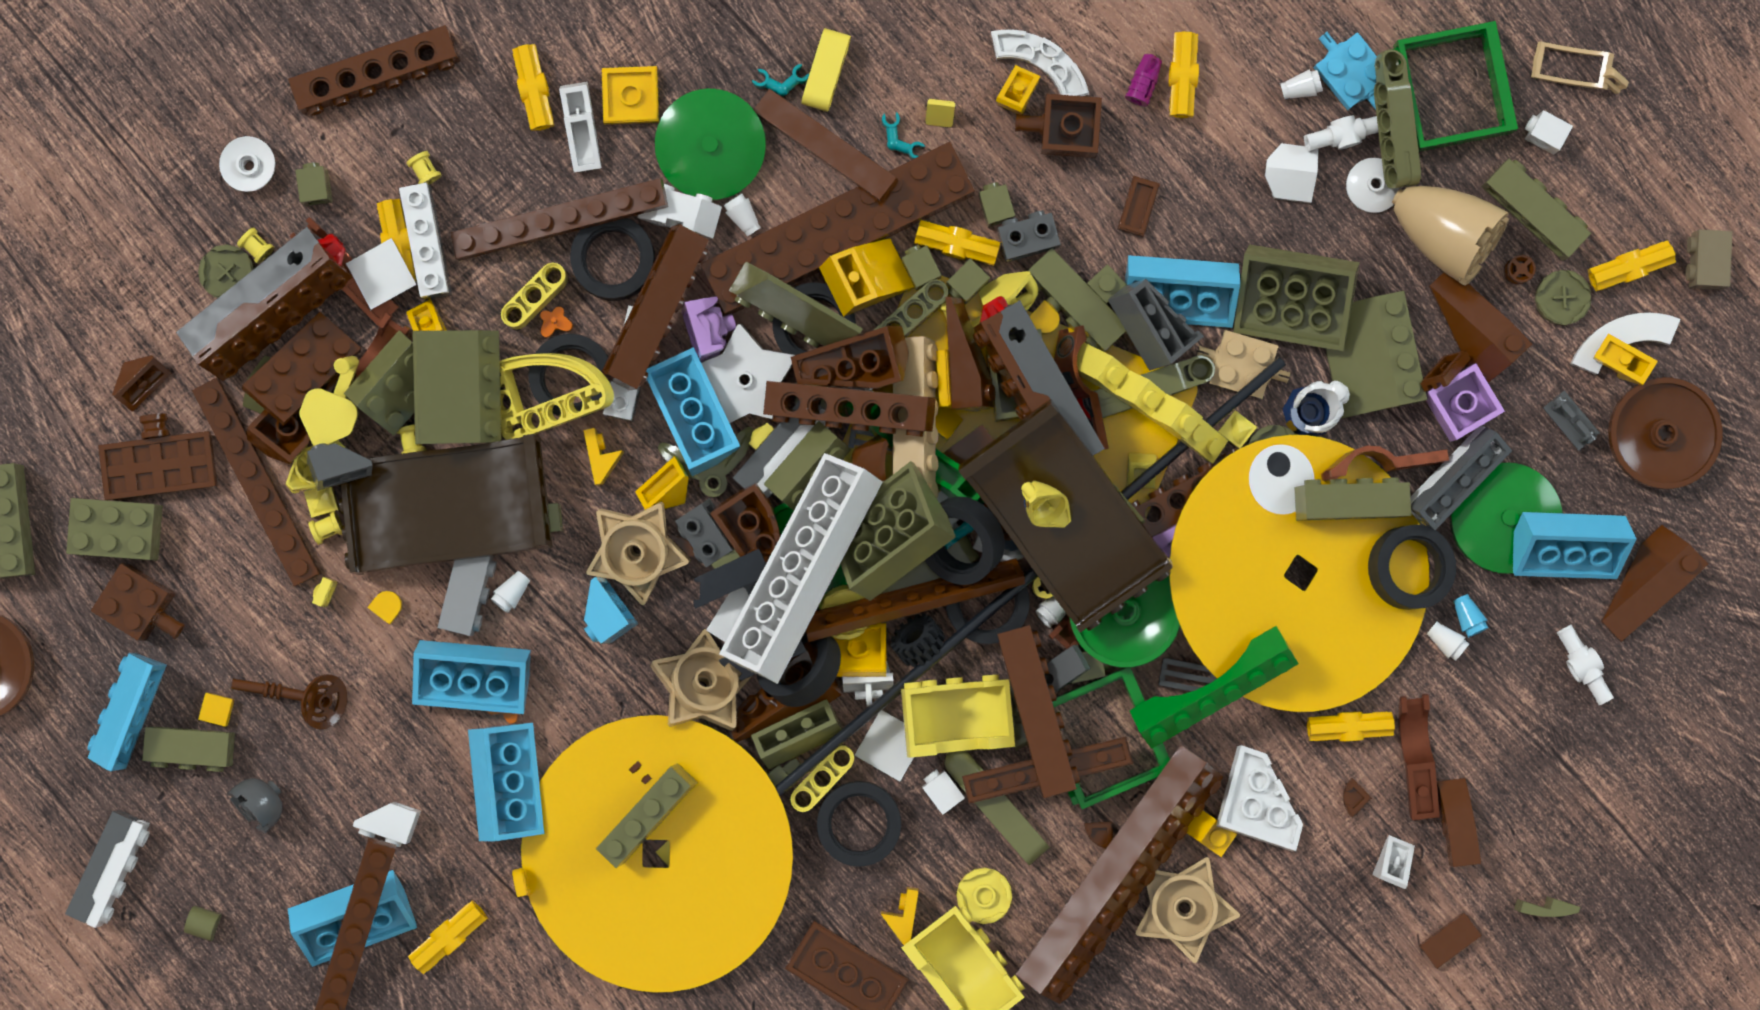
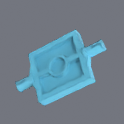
(1348, 70)

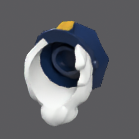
(1315, 407)

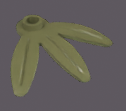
(719, 471)

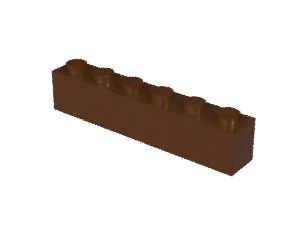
(655, 307)
(1037, 712)

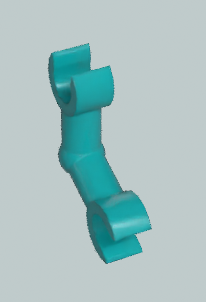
(781, 88)
(895, 144)
(959, 532)

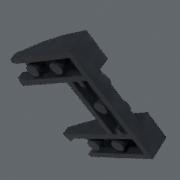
(729, 578)

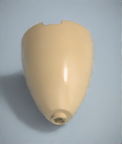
(1450, 227)

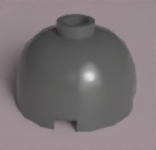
(258, 802)

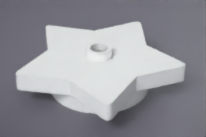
(746, 357)

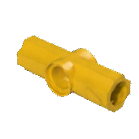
(1183, 75)
(533, 87)
(394, 227)
(957, 242)
(1631, 266)
(1350, 726)
(447, 937)

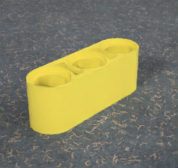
(826, 69)
(538, 282)
(816, 791)

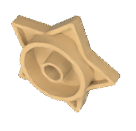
(620, 562)
(691, 700)
(1187, 929)

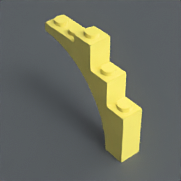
(1150, 401)

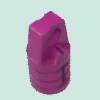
(1144, 80)

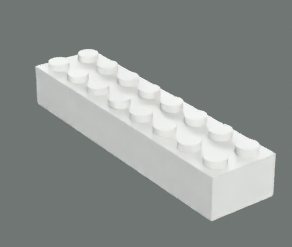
(801, 567)

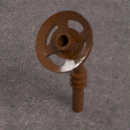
(311, 695)

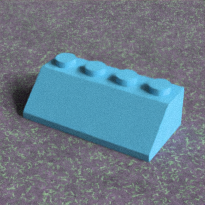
(1197, 289)
(692, 411)
(1571, 545)
(606, 613)
(470, 676)
(126, 711)
(506, 782)
(319, 920)

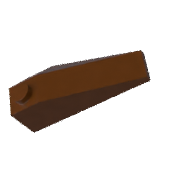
(1478, 326)
(281, 441)
(763, 710)

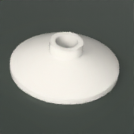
(236, 156)
(1360, 188)

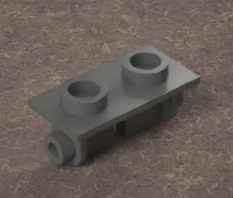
(1571, 420)

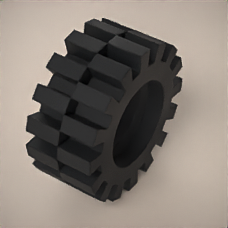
(917, 640)

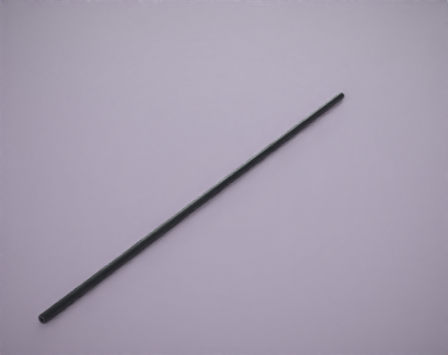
(1010, 593)

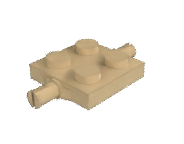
(1240, 360)

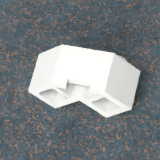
(690, 211)

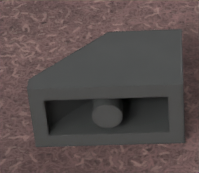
(336, 465)

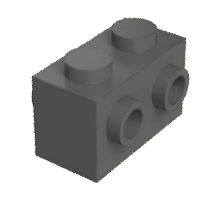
(1030, 241)
(704, 534)

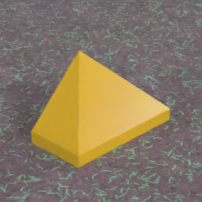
(665, 486)

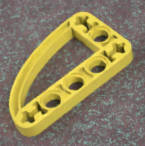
(516, 412)

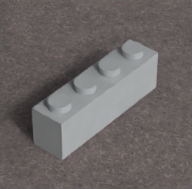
(466, 595)

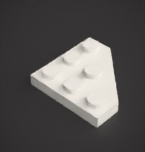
(1258, 803)

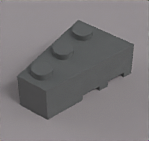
(1152, 324)

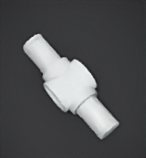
(1342, 133)
(1585, 665)

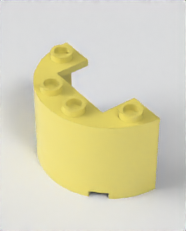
(957, 715)
(963, 965)

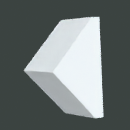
(1395, 862)

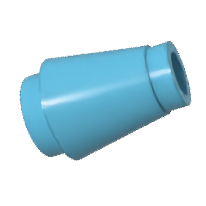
(1470, 617)

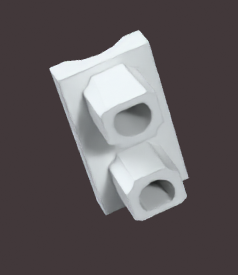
(868, 687)

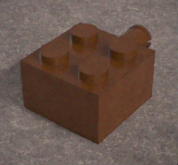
(1067, 125)
(136, 604)

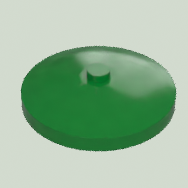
(710, 143)
(1488, 516)
(1136, 632)

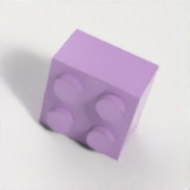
(1464, 403)

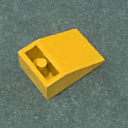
(865, 275)

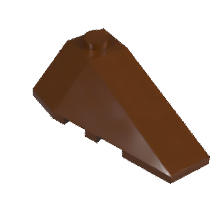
(860, 361)
(969, 374)
(748, 521)
(1657, 574)

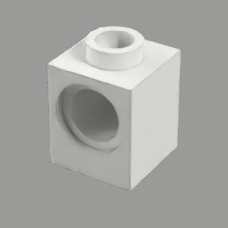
(1547, 131)
(942, 791)

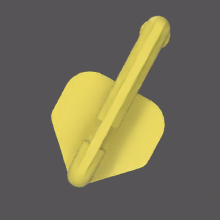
(1008, 287)
(329, 414)

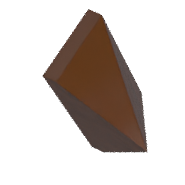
(138, 380)

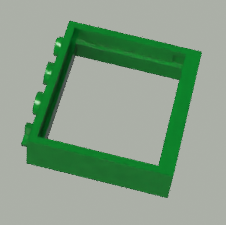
(1497, 76)
(1136, 699)

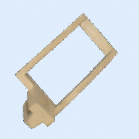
(1606, 72)

